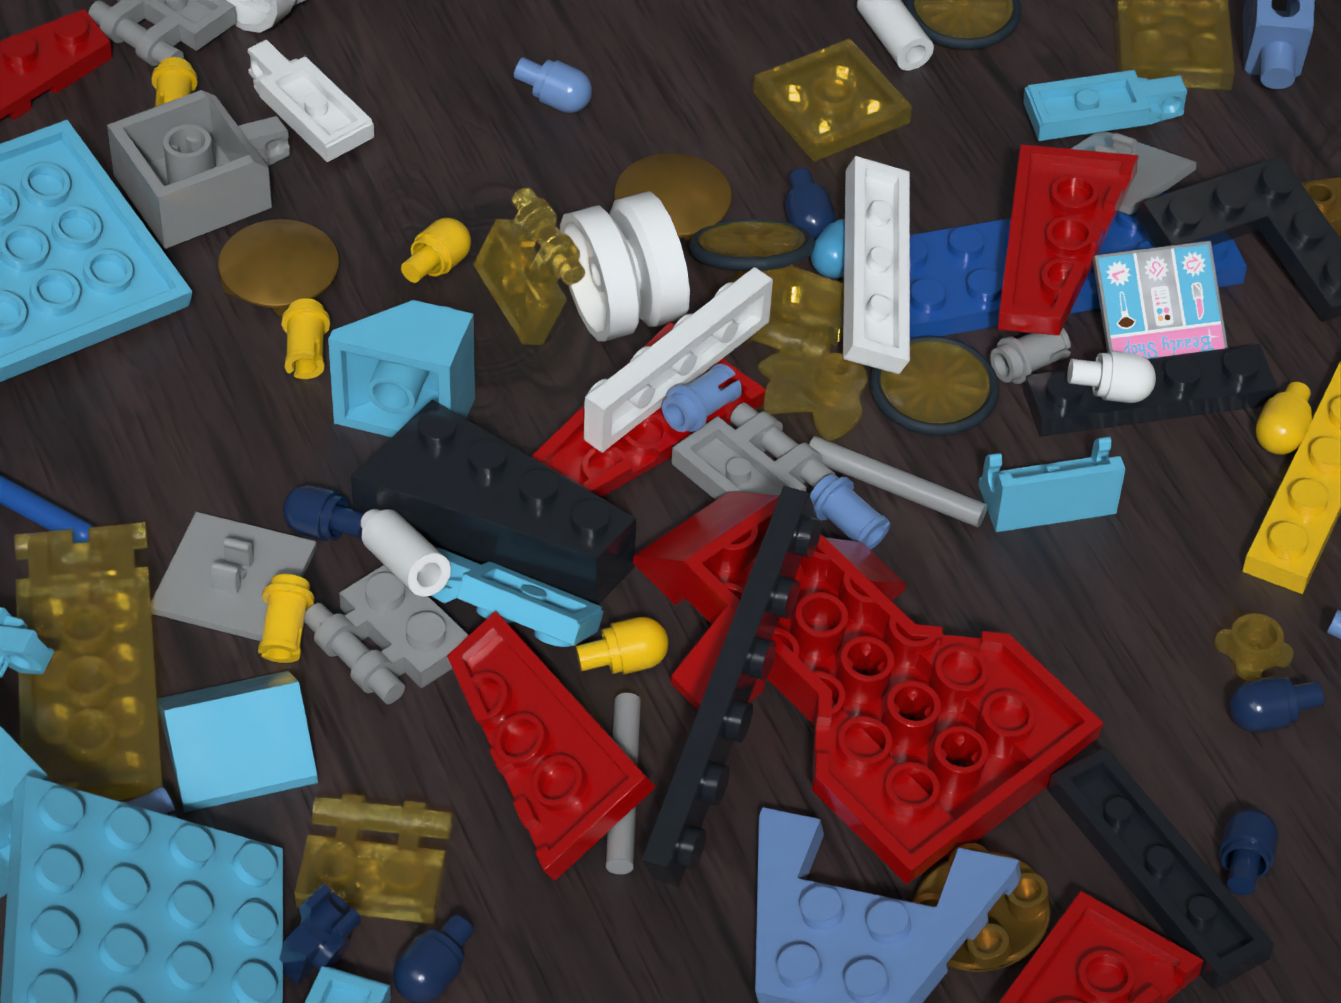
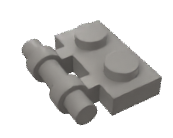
(174, 20)
(734, 460)
(406, 627)

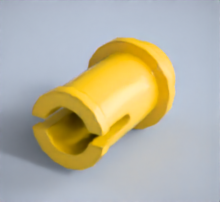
(173, 80)
(305, 328)
(284, 620)

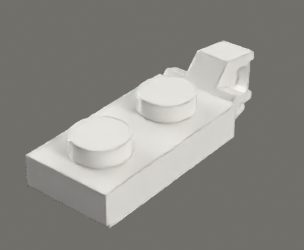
(309, 102)

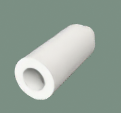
(897, 32)
(405, 552)

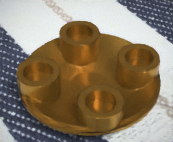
(688, 187)
(278, 263)
(1013, 923)

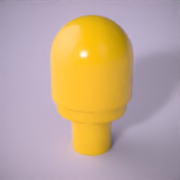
(437, 249)
(1285, 420)
(626, 647)

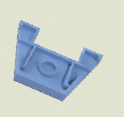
(853, 944)

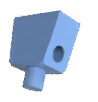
(1276, 40)

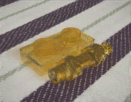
(522, 278)
(803, 312)
(373, 876)

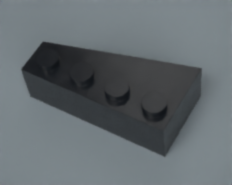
(497, 505)

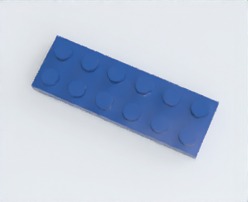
(962, 270)

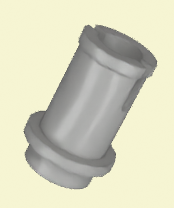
(1019, 357)

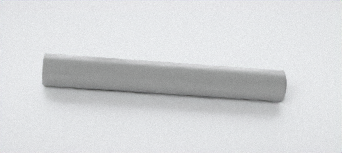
(900, 482)
(626, 735)

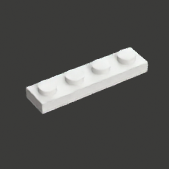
(877, 266)
(678, 358)

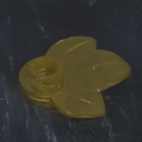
(817, 385)

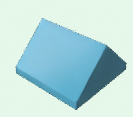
(238, 740)

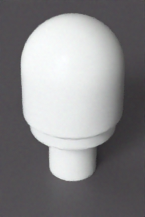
(1115, 376)

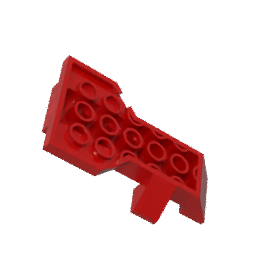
(871, 764)

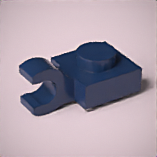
(320, 936)

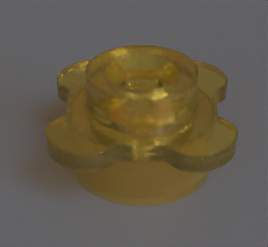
(1259, 633)

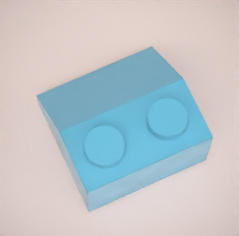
(399, 363)

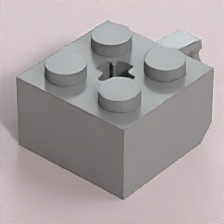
(194, 165)

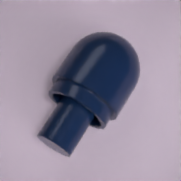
(808, 203)
(321, 513)
(1272, 702)
(1248, 849)
(432, 961)

